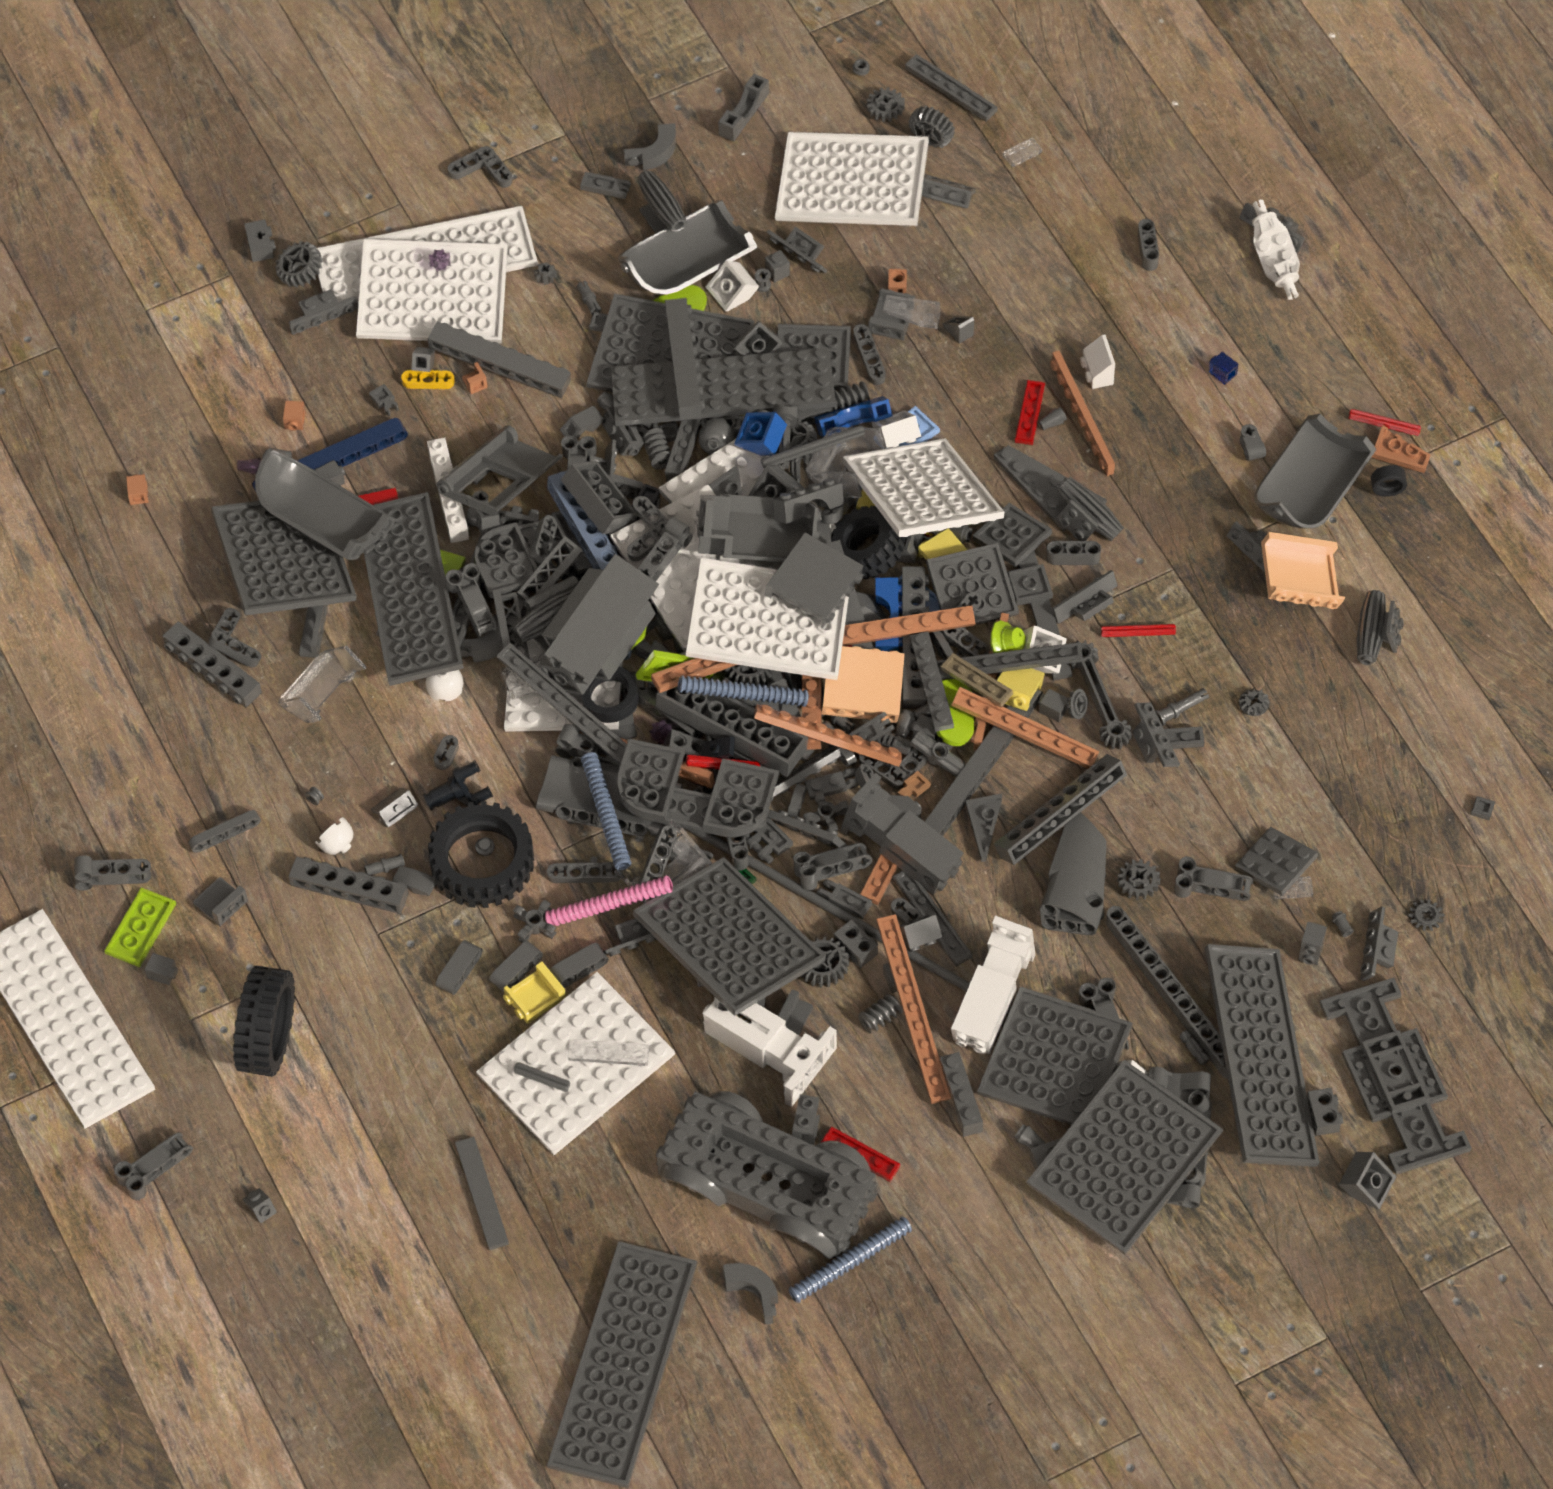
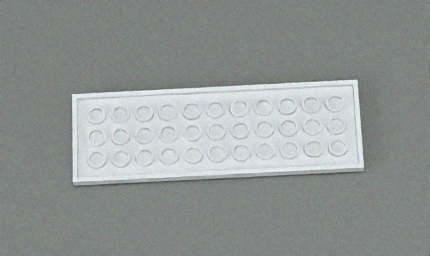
(508, 226)
(67, 1021)

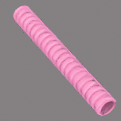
(609, 901)

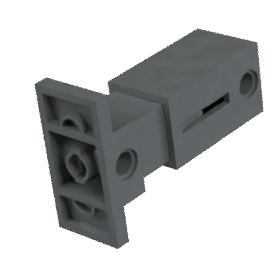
(902, 837)

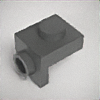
(633, 447)
(260, 1205)

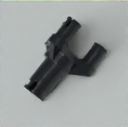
(457, 788)

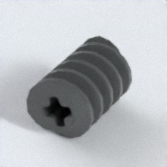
(851, 395)
(656, 448)
(879, 1012)

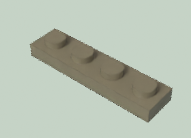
(977, 680)

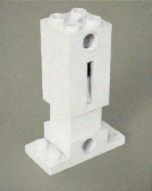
(993, 986)
(766, 1040)

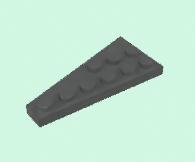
(1036, 480)

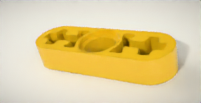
(414, 384)

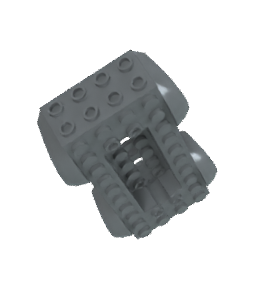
(726, 1131)

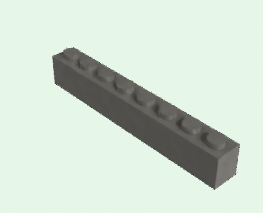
(683, 358)
(499, 359)

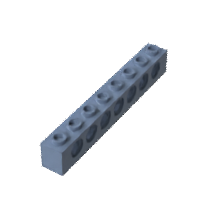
(592, 541)

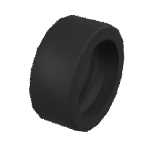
(1385, 473)

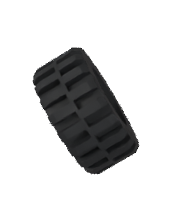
(860, 525)

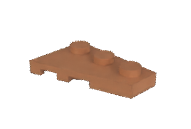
(1396, 451)

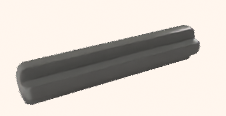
(542, 1077)

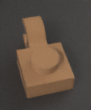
(915, 785)

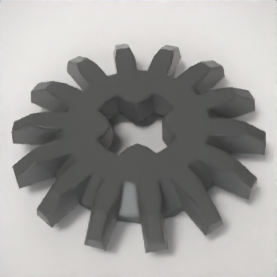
(1424, 908)

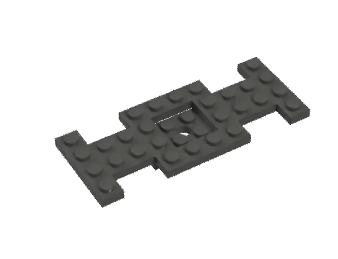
(1406, 1095)

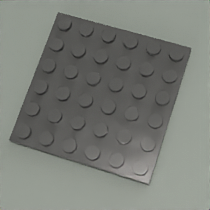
(1053, 1056)

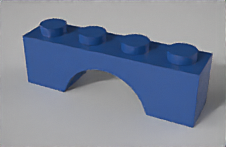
(867, 411)
(888, 596)

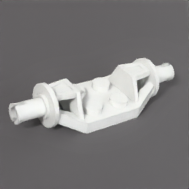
(1275, 250)

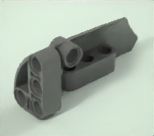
(1076, 880)

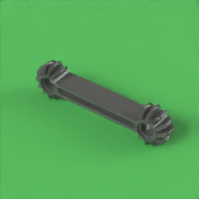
(1101, 697)

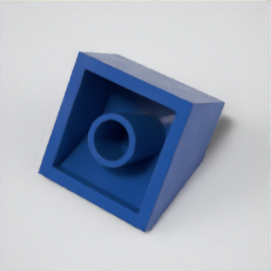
(761, 433)

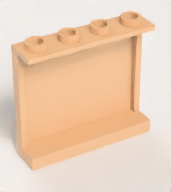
(1300, 570)
(866, 685)

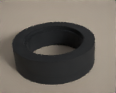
(617, 712)

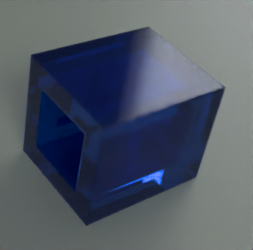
(1223, 367)

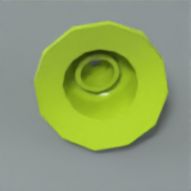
(1006, 637)

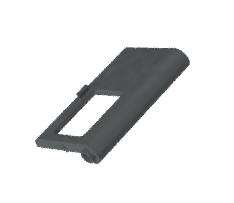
(503, 456)

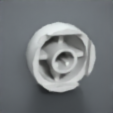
(445, 685)
(336, 838)

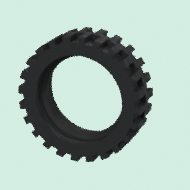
(475, 819)
(264, 1021)

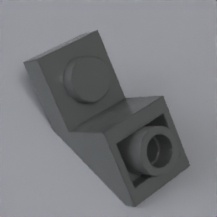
(583, 421)

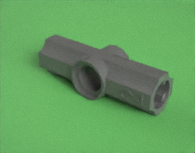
(928, 747)

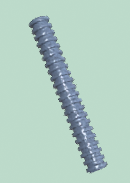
(743, 691)
(606, 811)
(850, 1259)

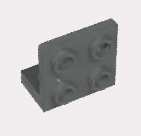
(221, 901)

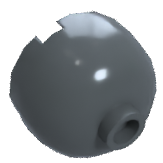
(715, 435)

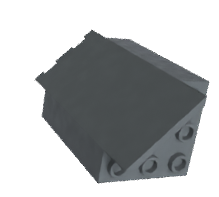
(747, 529)
(598, 625)

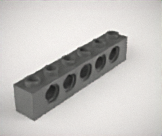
(180, 634)
(355, 892)

